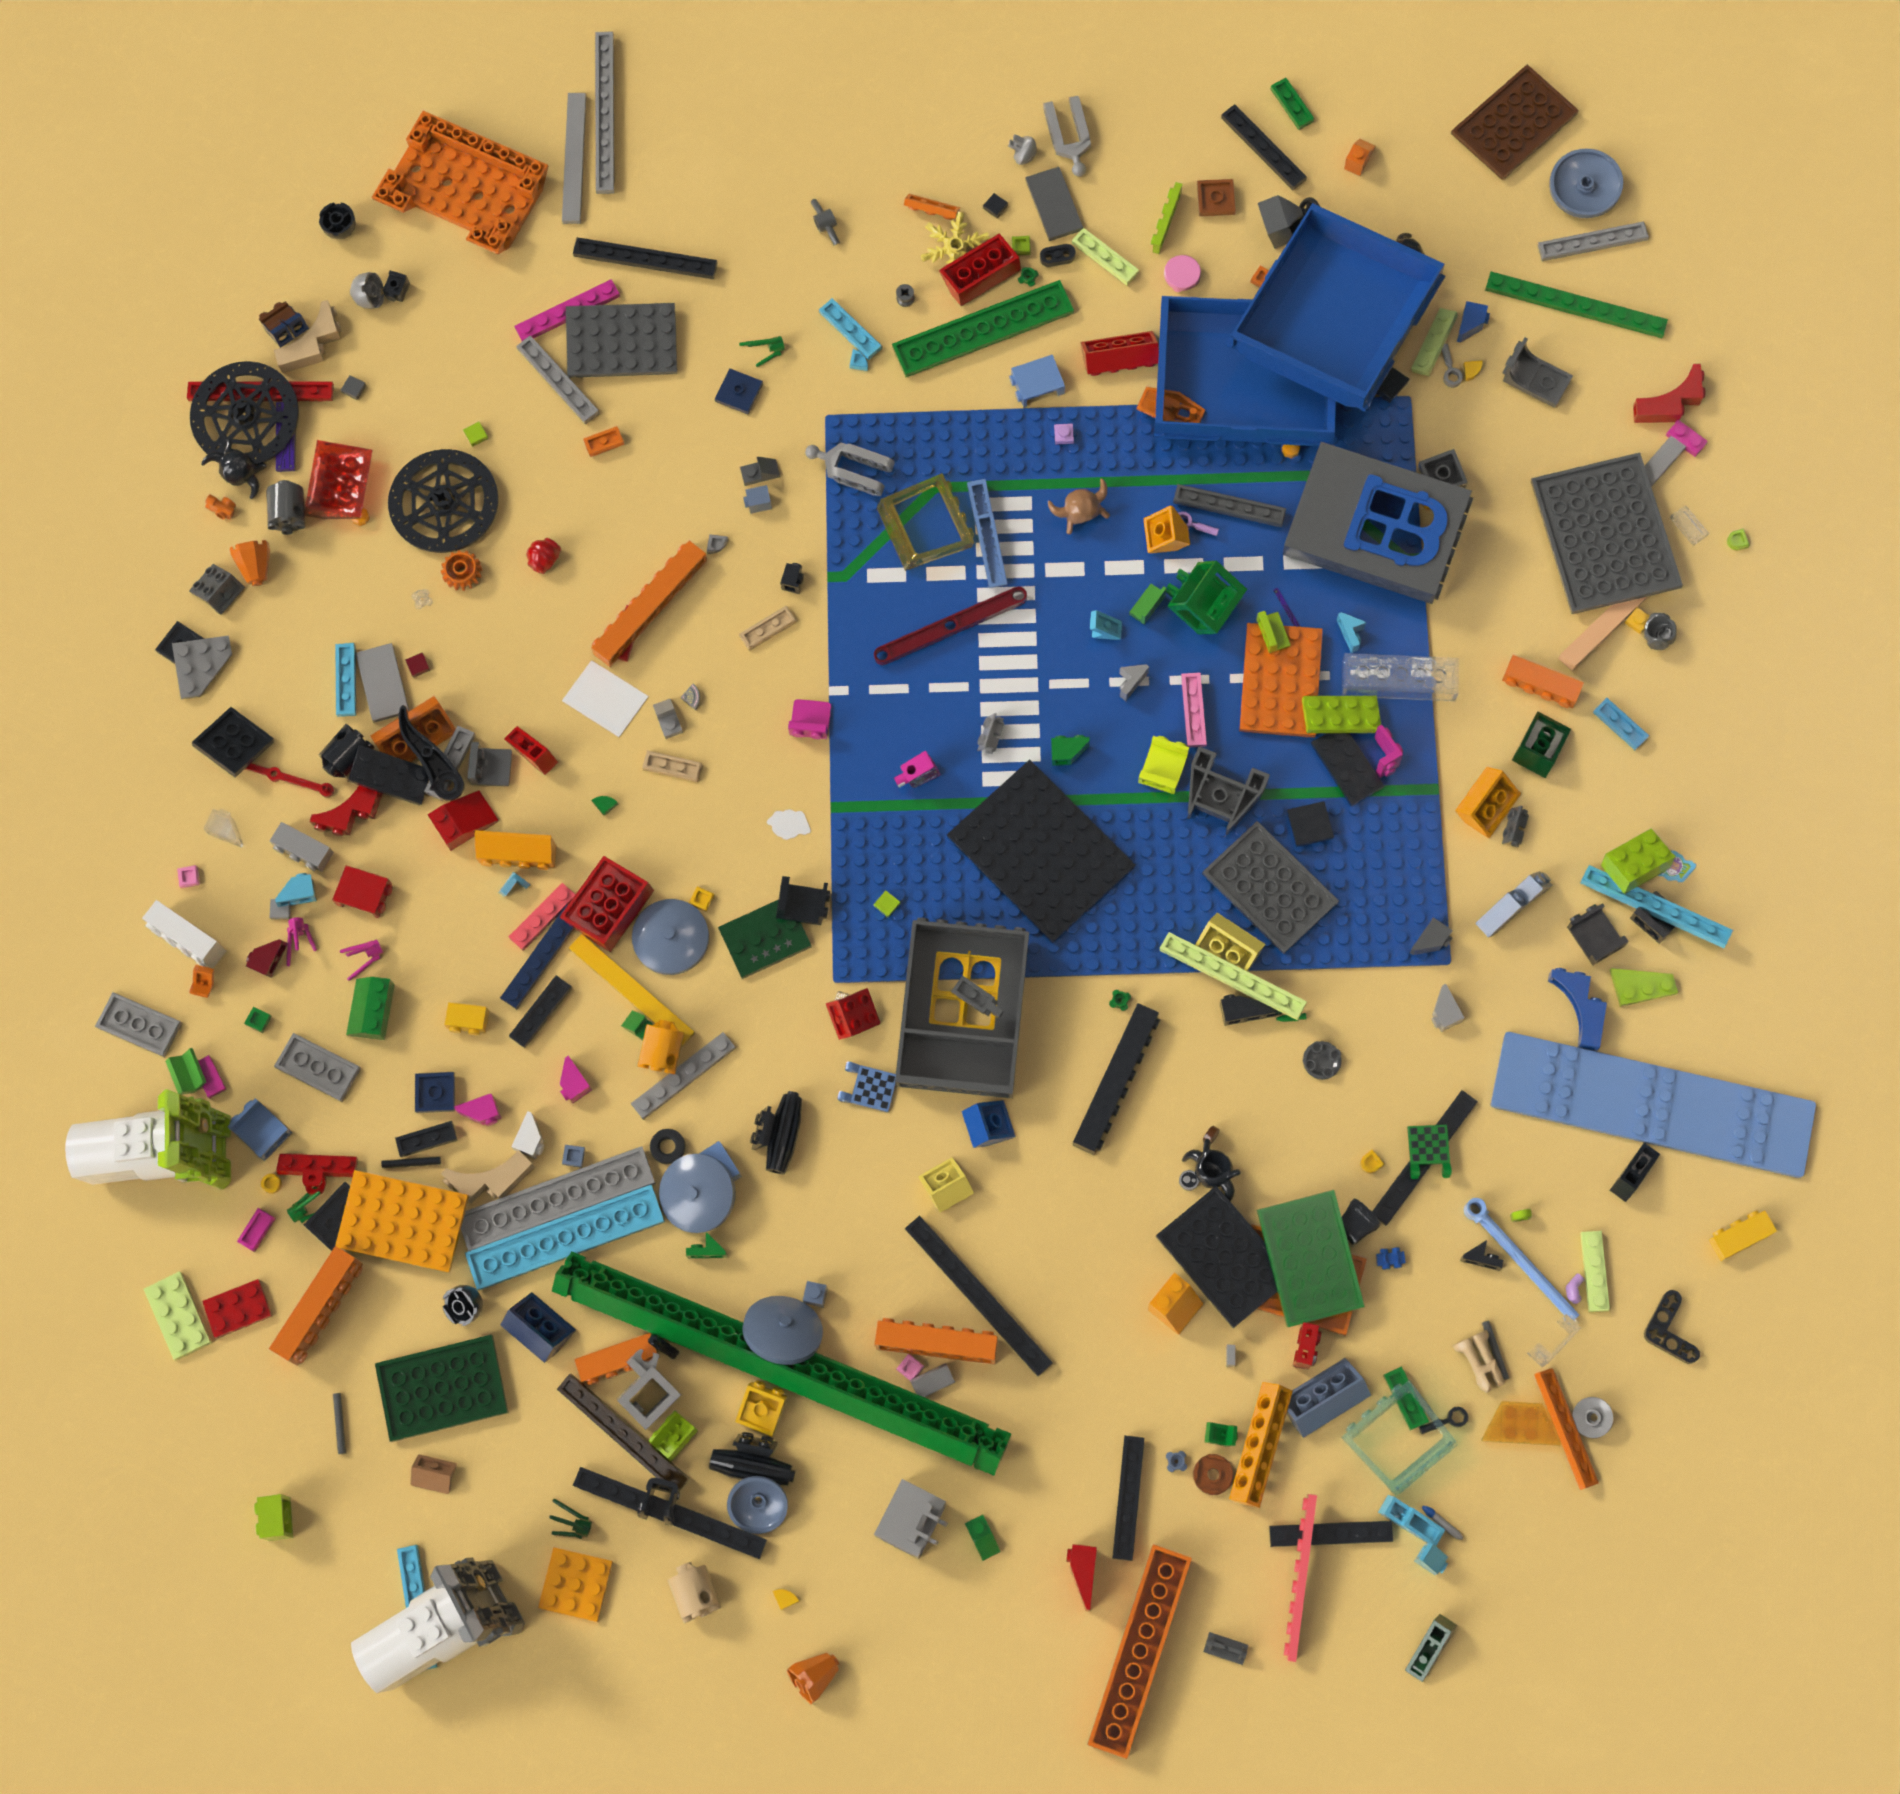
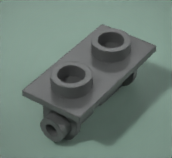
(1517, 818)
(1226, 1648)

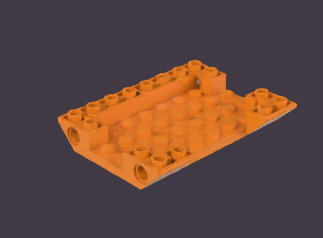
(474, 168)

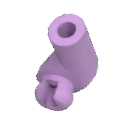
(1572, 1289)

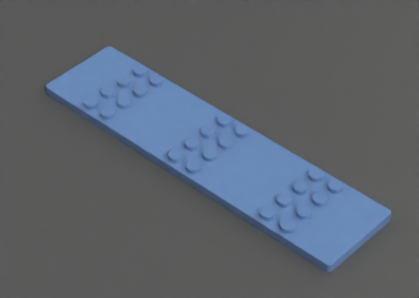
(1653, 1104)

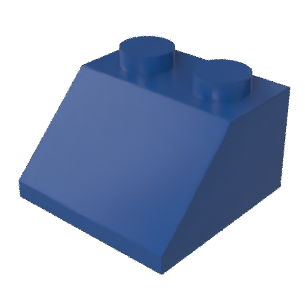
(988, 1123)

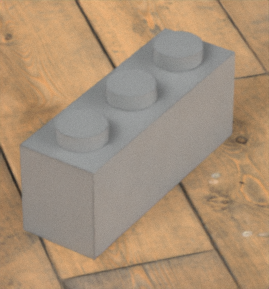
(301, 847)

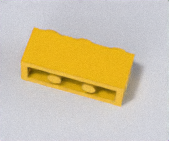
(1742, 1234)

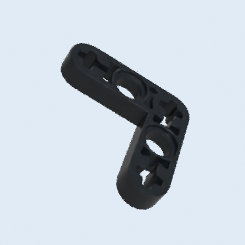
(1661, 1328)

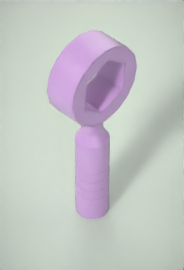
(1198, 526)

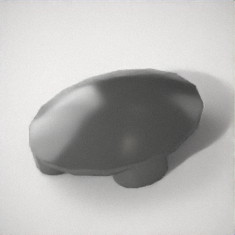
(1322, 1060)

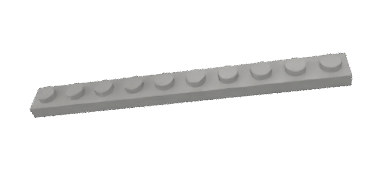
(604, 111)

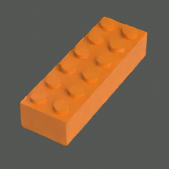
(316, 1306)
(936, 1342)

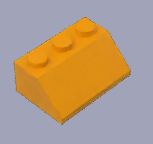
(1488, 801)

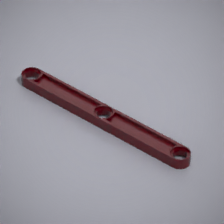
(937, 631)

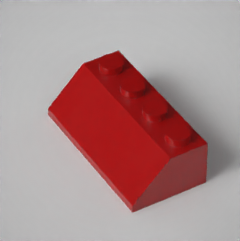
(980, 269)
(1120, 353)

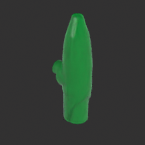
(1285, 1018)

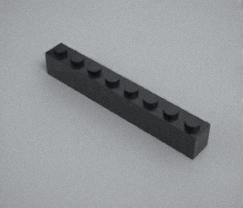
(1116, 1078)

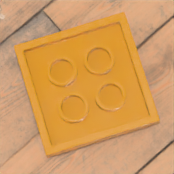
(575, 1584)

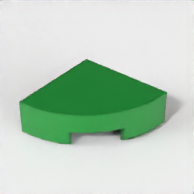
(604, 804)

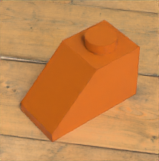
(1359, 156)

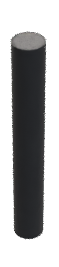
(411, 1162)

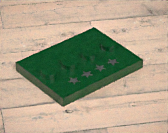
(762, 939)

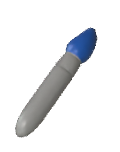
(1430, 1512)

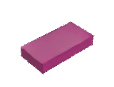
(214, 1083)
(256, 1230)

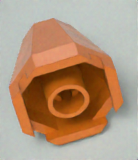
(252, 560)
(813, 1675)

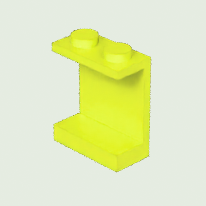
(1164, 764)

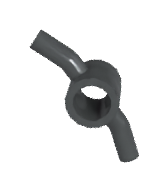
(825, 221)

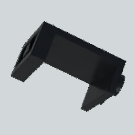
(802, 903)
(1596, 934)

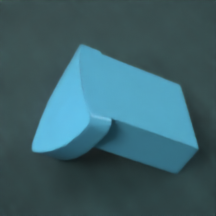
(514, 878)

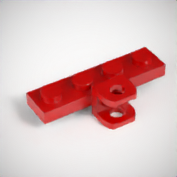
(316, 1168)

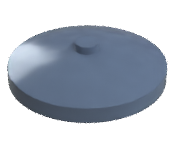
(1586, 183)
(670, 936)
(697, 1193)
(782, 1330)

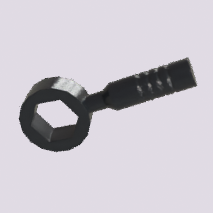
(1430, 1426)

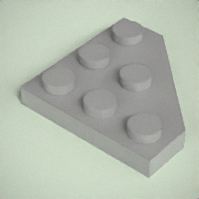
(199, 663)

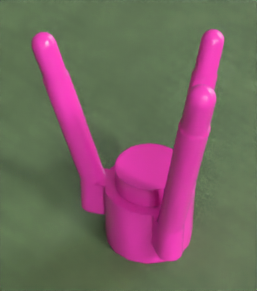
(297, 928)
(371, 948)

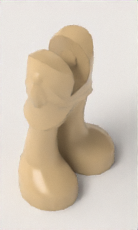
(1479, 1370)

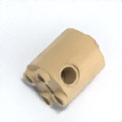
(693, 1592)

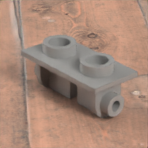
(992, 725)

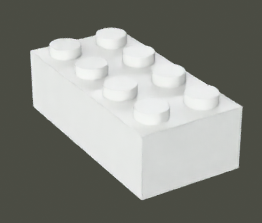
(183, 935)

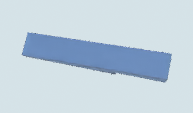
(987, 533)

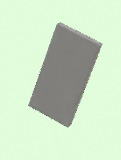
(382, 682)
(138, 1024)
(317, 1067)

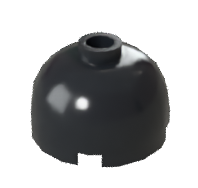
(337, 220)
(462, 1304)

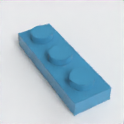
(1620, 724)

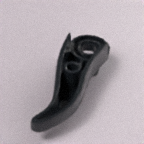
(435, 762)

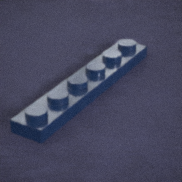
(537, 962)

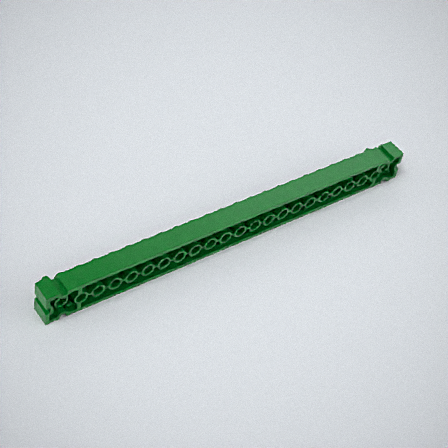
(816, 1378)

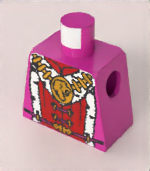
(917, 771)

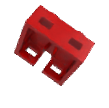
(1308, 1344)

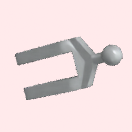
(1073, 150)
(856, 454)

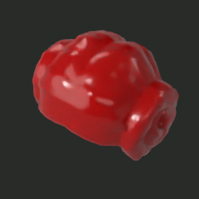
(542, 555)

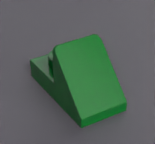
(636, 1024)
(712, 1250)
(982, 1537)

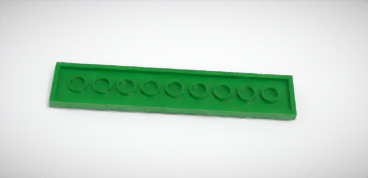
(982, 328)

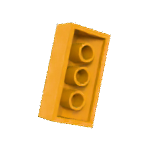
(515, 849)

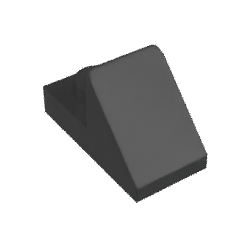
(763, 470)

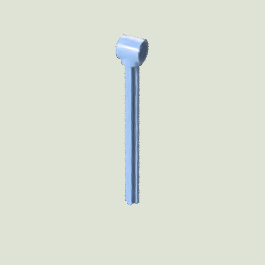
(1518, 1256)

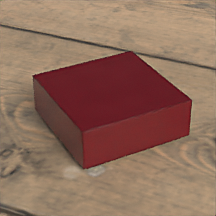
(417, 665)

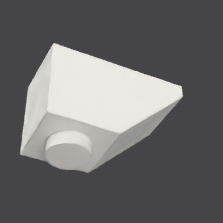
(529, 1139)

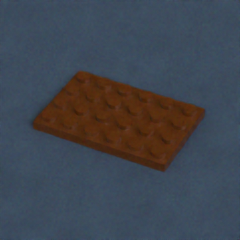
(1514, 122)

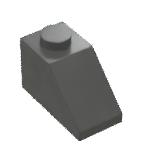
(1433, 938)

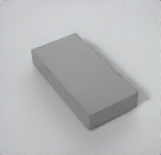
(932, 1380)

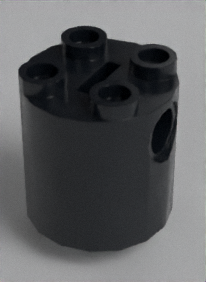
(341, 750)

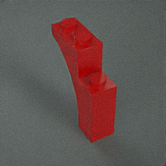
(1670, 406)
(340, 820)

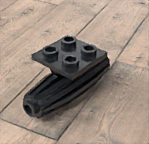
(778, 1132)
(751, 1459)

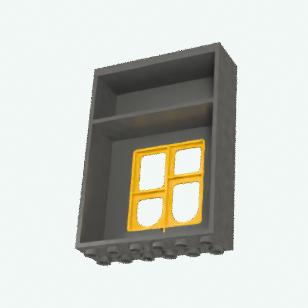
(960, 1054)

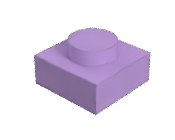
(1063, 434)

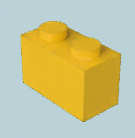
(466, 1018)

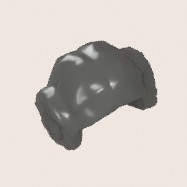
(1660, 631)

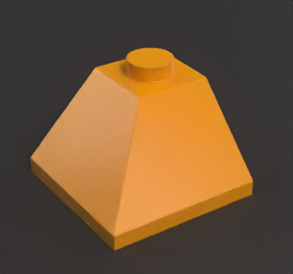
(1165, 531)

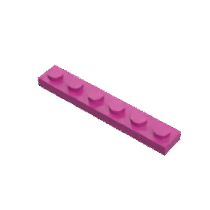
(556, 315)

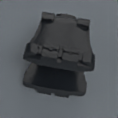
(1358, 1222)
(665, 1486)

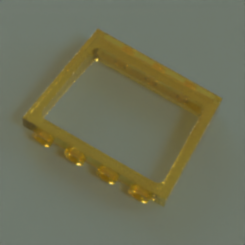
(898, 534)

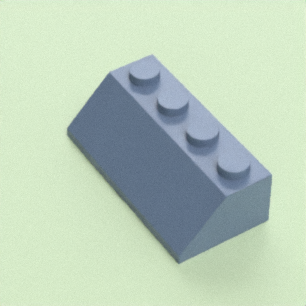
(1326, 1397)

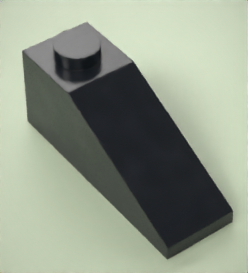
(1242, 1009)
(1634, 1172)

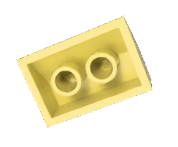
(1230, 942)

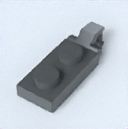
(976, 997)

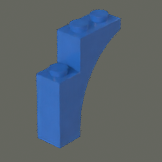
(1588, 1011)

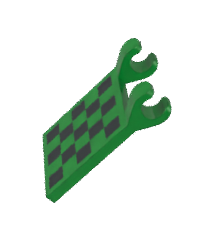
(1427, 1147)

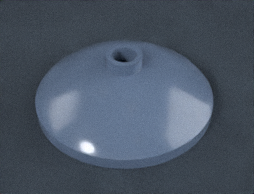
(757, 1515)

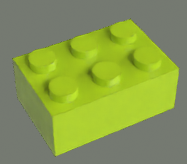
(1637, 861)

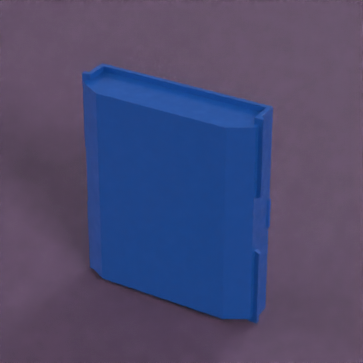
(1337, 307)
(1237, 394)

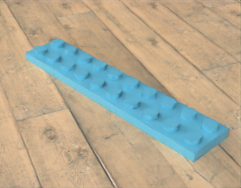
(559, 1237)

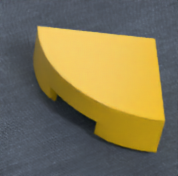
(1472, 369)
(785, 1598)

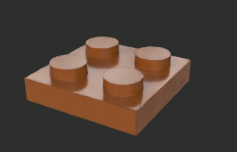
(1216, 197)

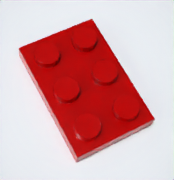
(237, 1308)

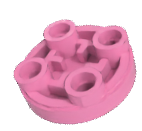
(1182, 273)

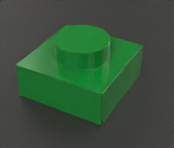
(257, 1019)

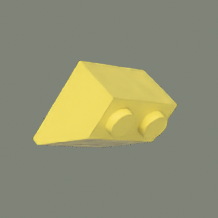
(946, 1184)

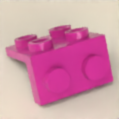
(810, 719)
(1393, 752)

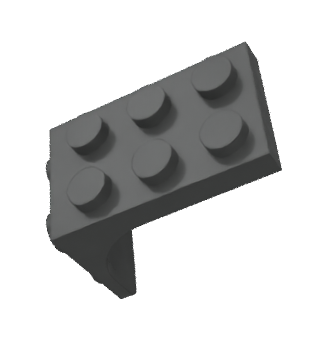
(1535, 376)

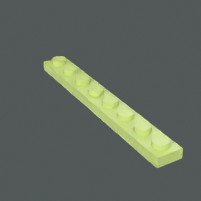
(1233, 976)

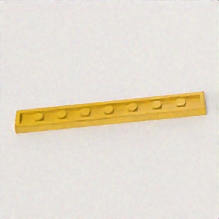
(626, 985)

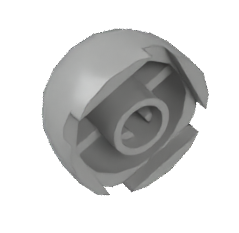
(367, 290)

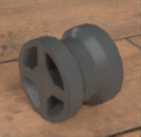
(905, 300)

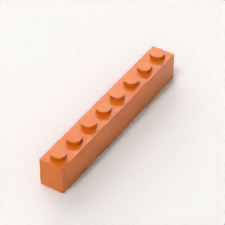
(649, 603)

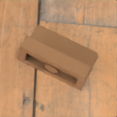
(432, 1473)

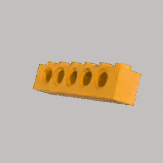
(1261, 1444)

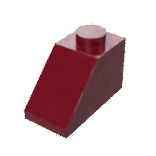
(266, 957)

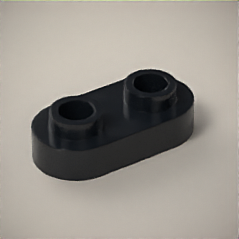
(1056, 253)

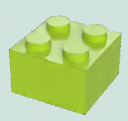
(274, 1517)

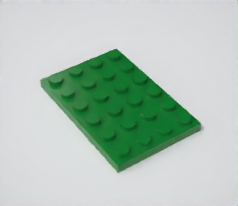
(1310, 1258)

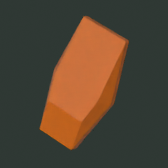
(1171, 406)

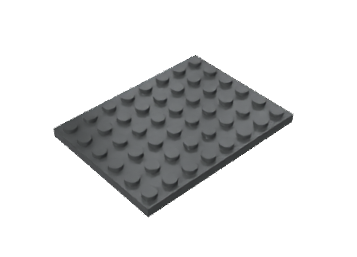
(1606, 533)

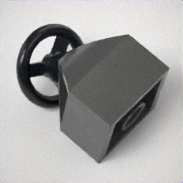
(1283, 217)

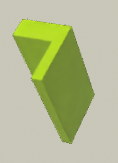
(1272, 631)

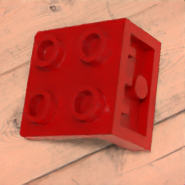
(853, 1014)

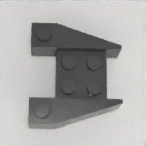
(1222, 795)

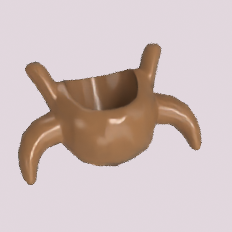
(1081, 506)

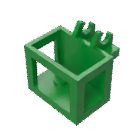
(1204, 598)

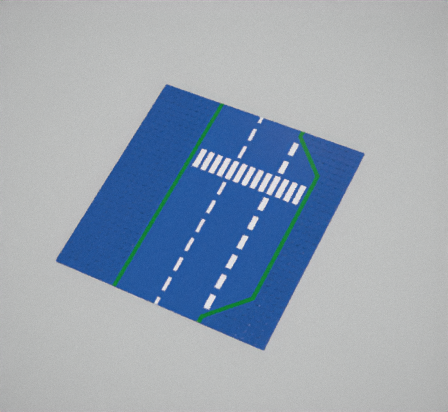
(1057, 680)

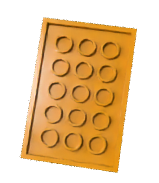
(402, 1221)

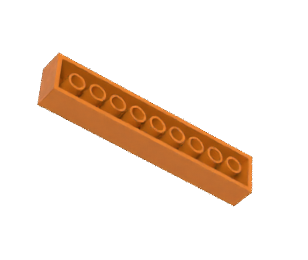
(1139, 1651)

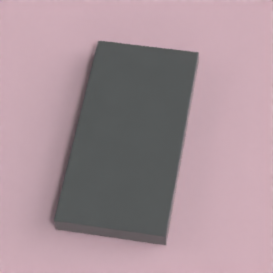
(1054, 203)

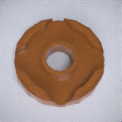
(1216, 1462)

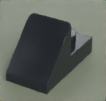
(1476, 1257)

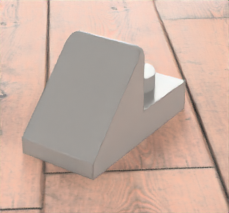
(1135, 676)
(667, 718)

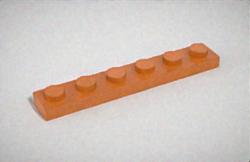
(1566, 1428)

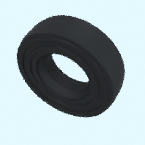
(661, 1136)

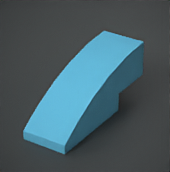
(1411, 1520)

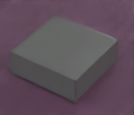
(353, 387)

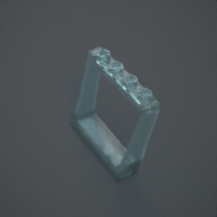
(1423, 1463)

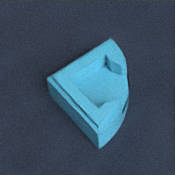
(858, 361)

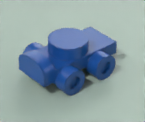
(1388, 1259)

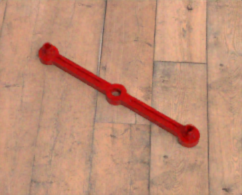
(325, 789)

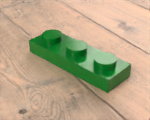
(1292, 103)
(1408, 1406)

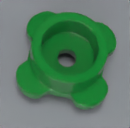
(1028, 272)
(1120, 995)

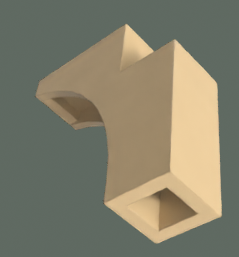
(309, 347)
(499, 1180)

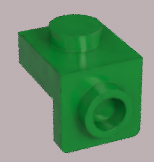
(1221, 1434)

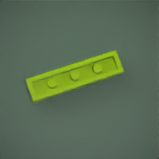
(1164, 223)

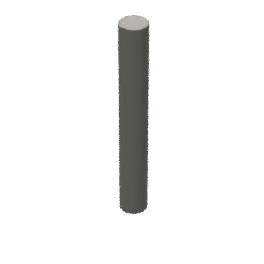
(1495, 1349)
(339, 1423)

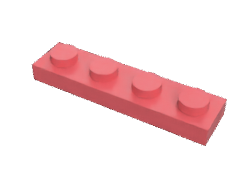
(541, 917)

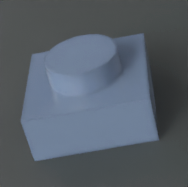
(573, 1156)

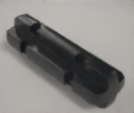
(663, 1346)

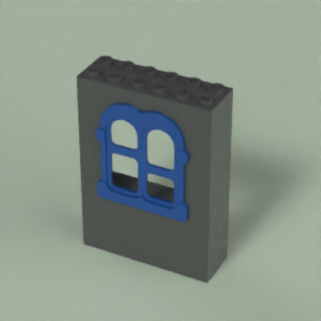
(1338, 503)

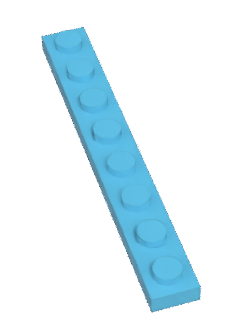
(1659, 908)

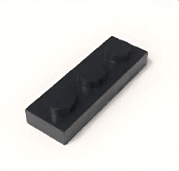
(426, 1139)

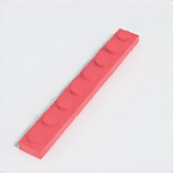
(1299, 1585)

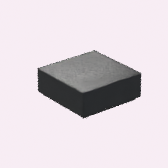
(995, 205)

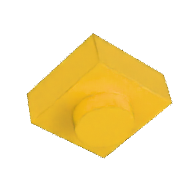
(1637, 620)

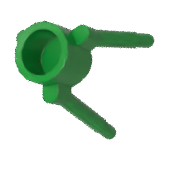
(774, 344)
(298, 1209)

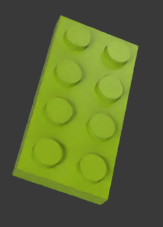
(1341, 714)

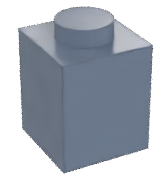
(757, 499)
(815, 1294)

